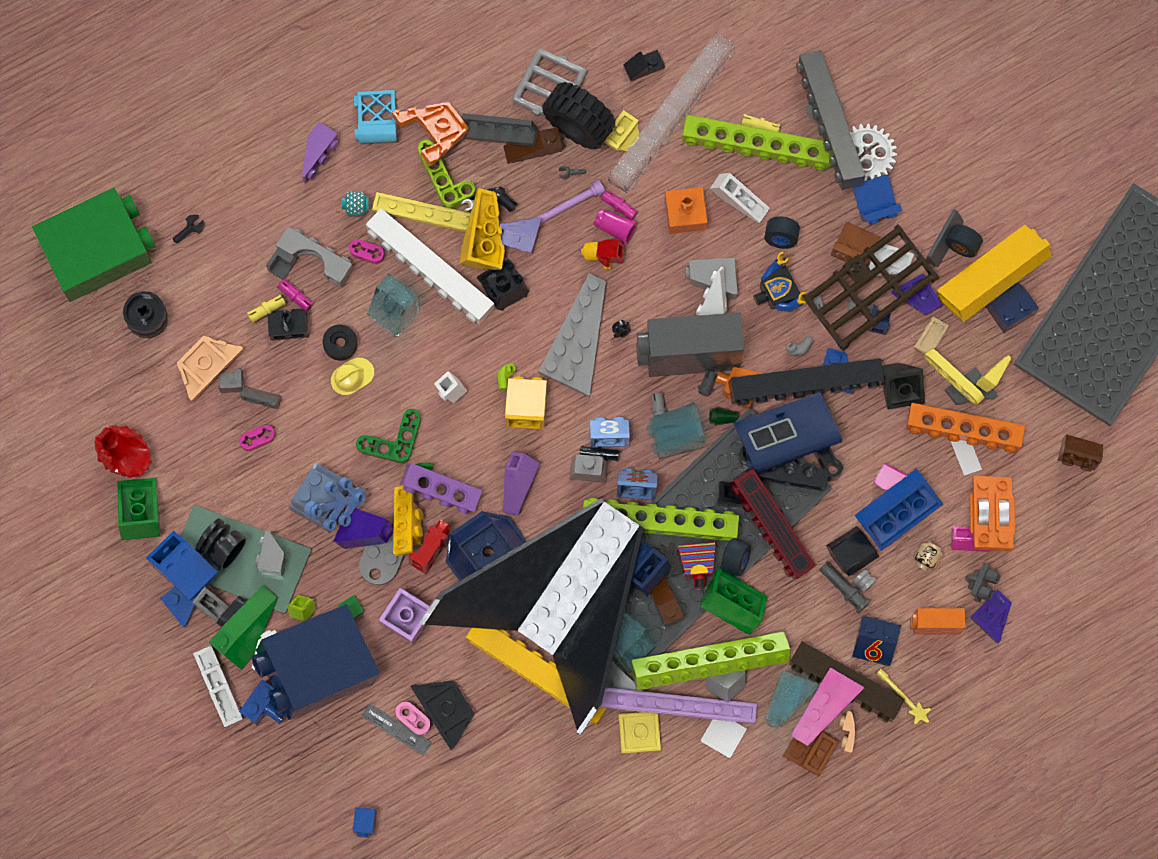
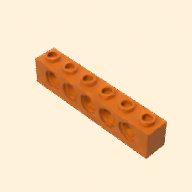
(975, 423)

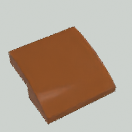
(812, 756)

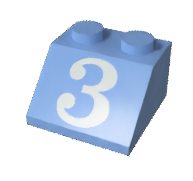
(609, 432)

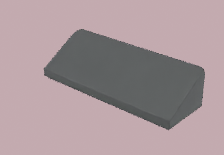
(940, 248)

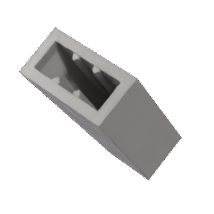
(700, 273)

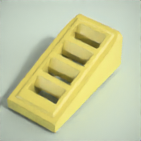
(993, 376)

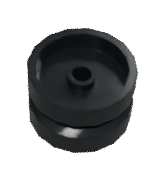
(145, 314)

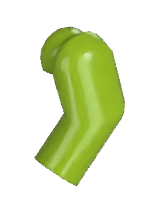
(503, 374)

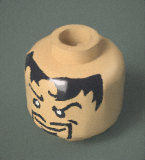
(928, 555)

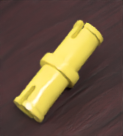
(759, 123)
(266, 308)

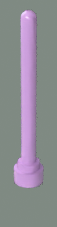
(595, 189)

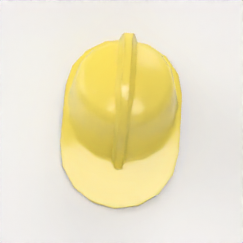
(352, 376)

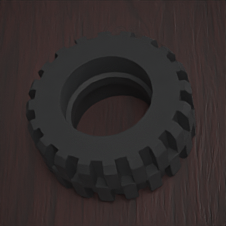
(578, 115)

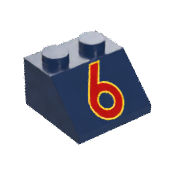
(876, 641)

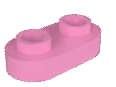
(413, 718)

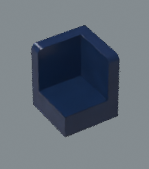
(882, 325)

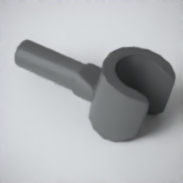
(570, 172)

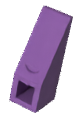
(319, 144)
(517, 481)

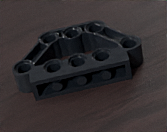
(798, 479)

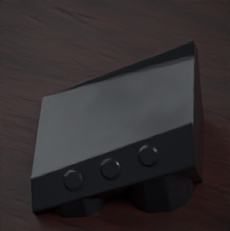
(503, 285)
(852, 551)

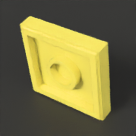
(639, 732)

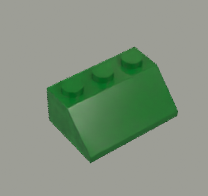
(734, 602)

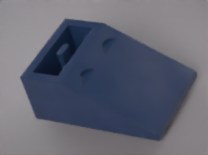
(649, 569)

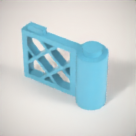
(373, 130)

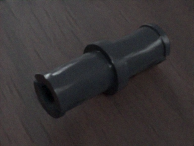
(607, 454)

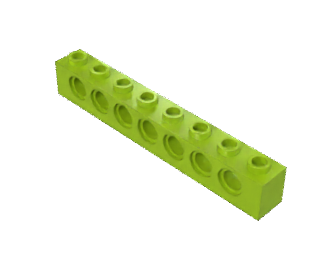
(751, 134)
(670, 513)
(710, 660)

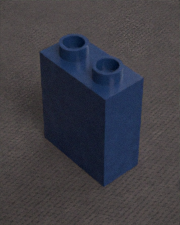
(315, 662)

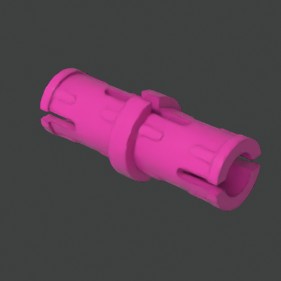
(619, 205)
(295, 295)

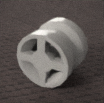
(864, 581)

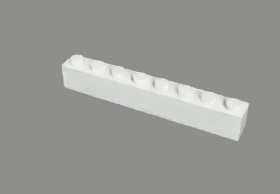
(430, 267)

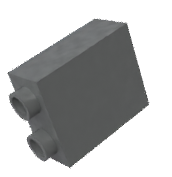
(691, 344)

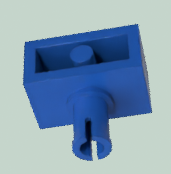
(259, 705)

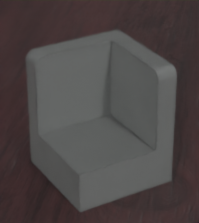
(281, 263)

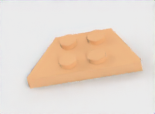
(205, 363)

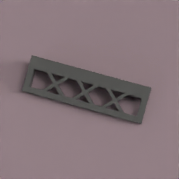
(500, 129)

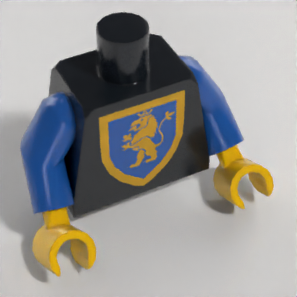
(779, 287)

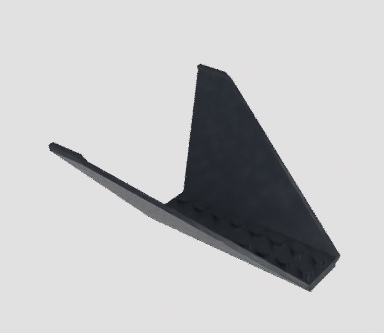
(561, 594)

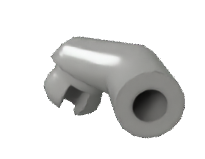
(799, 349)

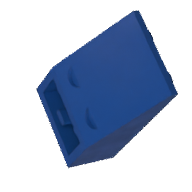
(181, 565)

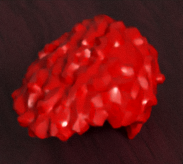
(122, 451)

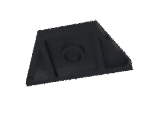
(445, 708)

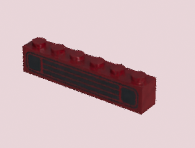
(772, 524)

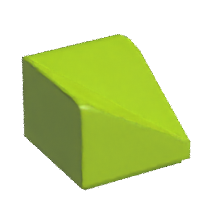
(301, 608)

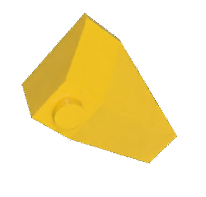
(482, 240)

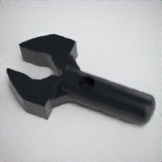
(189, 228)

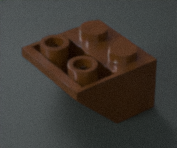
(1080, 453)

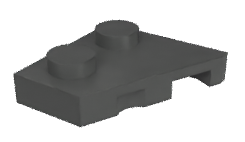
(973, 376)

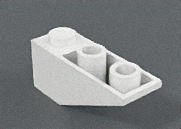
(715, 296)

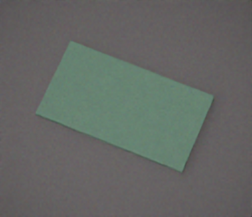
(242, 575)

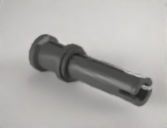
(850, 593)

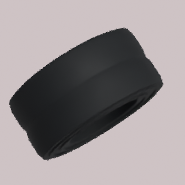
(334, 333)

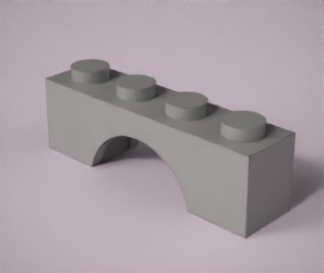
(336, 268)

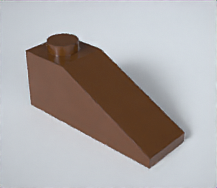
(547, 143)
(666, 604)

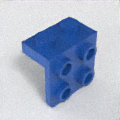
(876, 200)

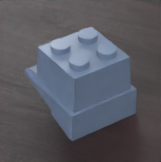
(313, 490)

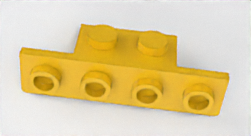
(406, 522)

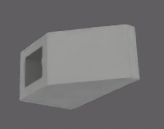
(271, 557)

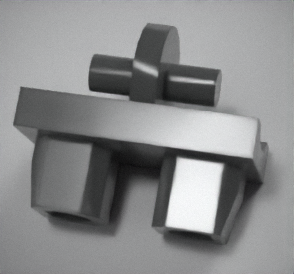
(979, 581)

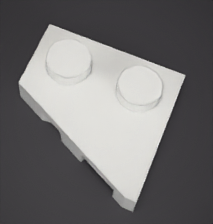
(898, 265)

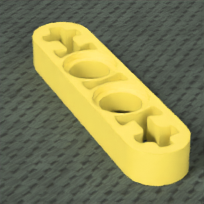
(954, 377)

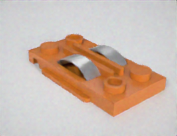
(992, 513)

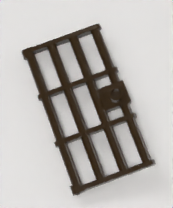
(861, 274)

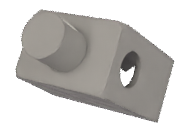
(588, 468)

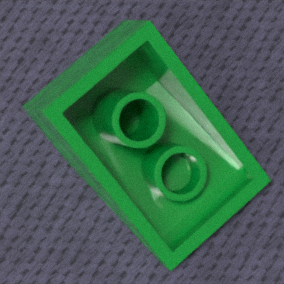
(138, 509)

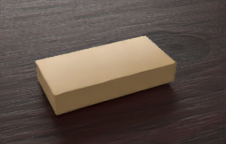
(931, 336)

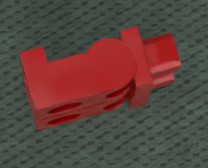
(431, 548)

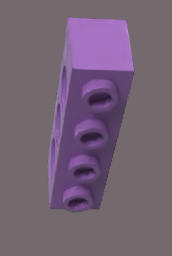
(470, 494)

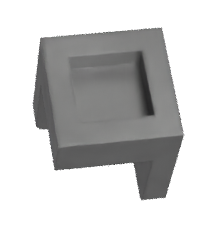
(231, 382)

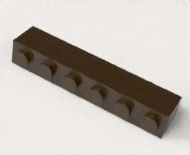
(871, 698)

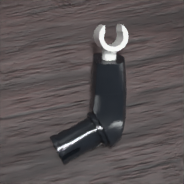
(502, 198)

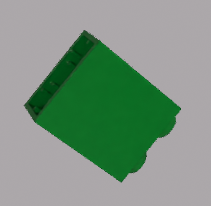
(94, 243)

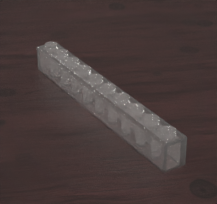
(671, 112)

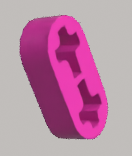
(368, 247)
(259, 442)

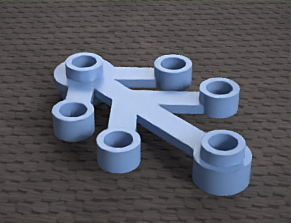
(355, 498)

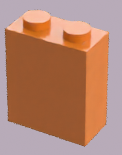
(938, 621)

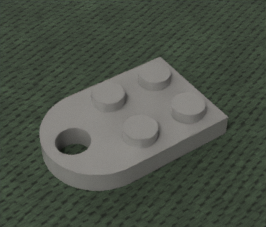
(380, 558)

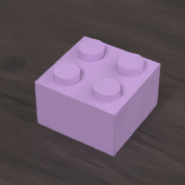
(404, 615)

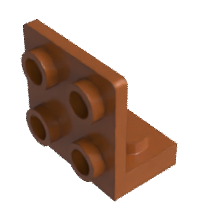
(853, 242)

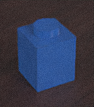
(364, 822)

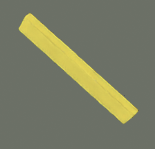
(421, 212)

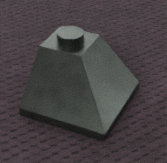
(903, 385)

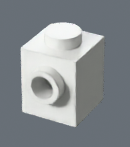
(450, 387)

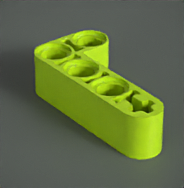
(449, 189)

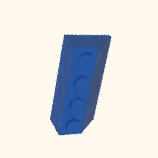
(898, 509)

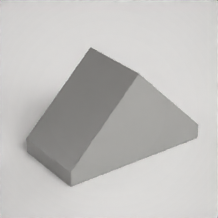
(210, 604)
(726, 685)

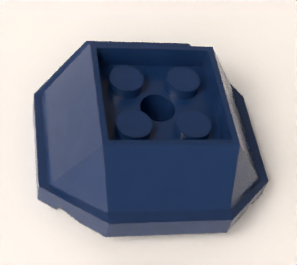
(477, 535)

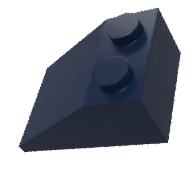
(1012, 307)

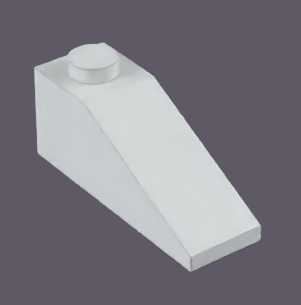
(739, 196)

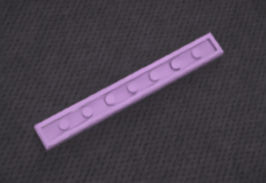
(679, 705)

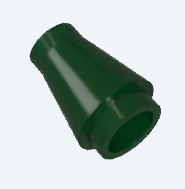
(722, 416)

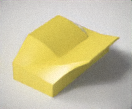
(624, 132)

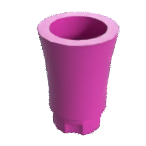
(615, 225)

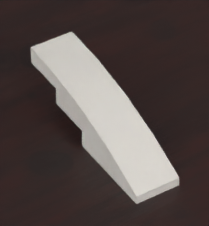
(217, 686)

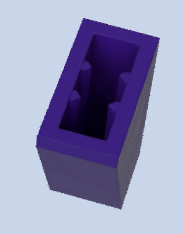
(364, 530)

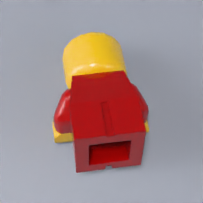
(606, 251)

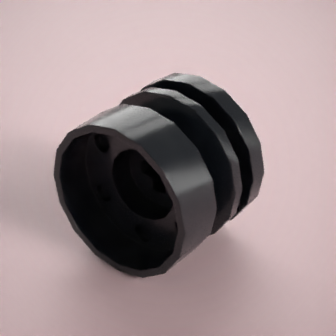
(219, 542)

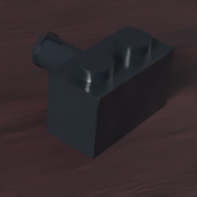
(287, 324)

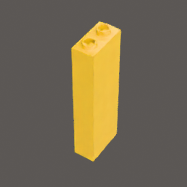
(994, 273)

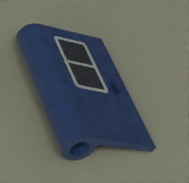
(787, 432)

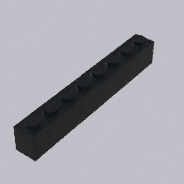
(806, 381)

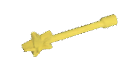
(918, 712)

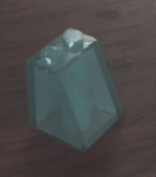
(393, 305)
(676, 432)
(632, 643)
(788, 697)

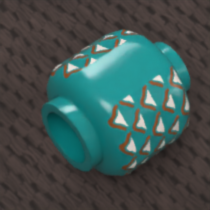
(355, 203)

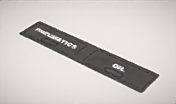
(396, 729)

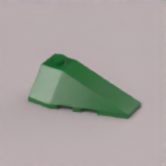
(241, 633)

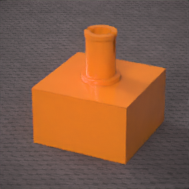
(685, 210)

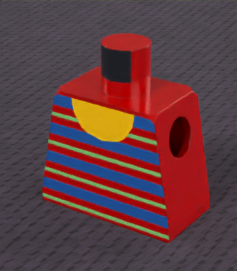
(697, 562)

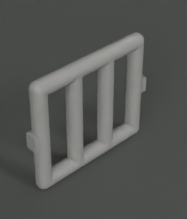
(533, 68)

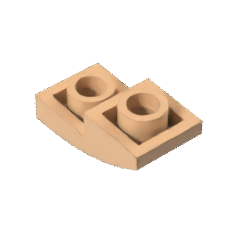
(848, 727)

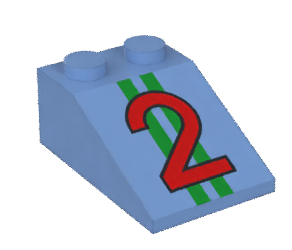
(636, 484)

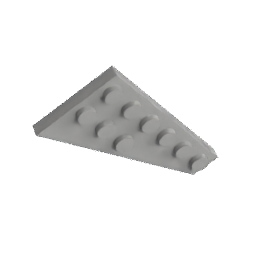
(575, 346)

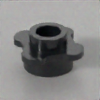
(620, 328)

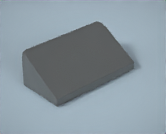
(260, 397)

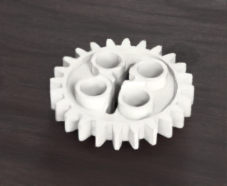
(878, 165)

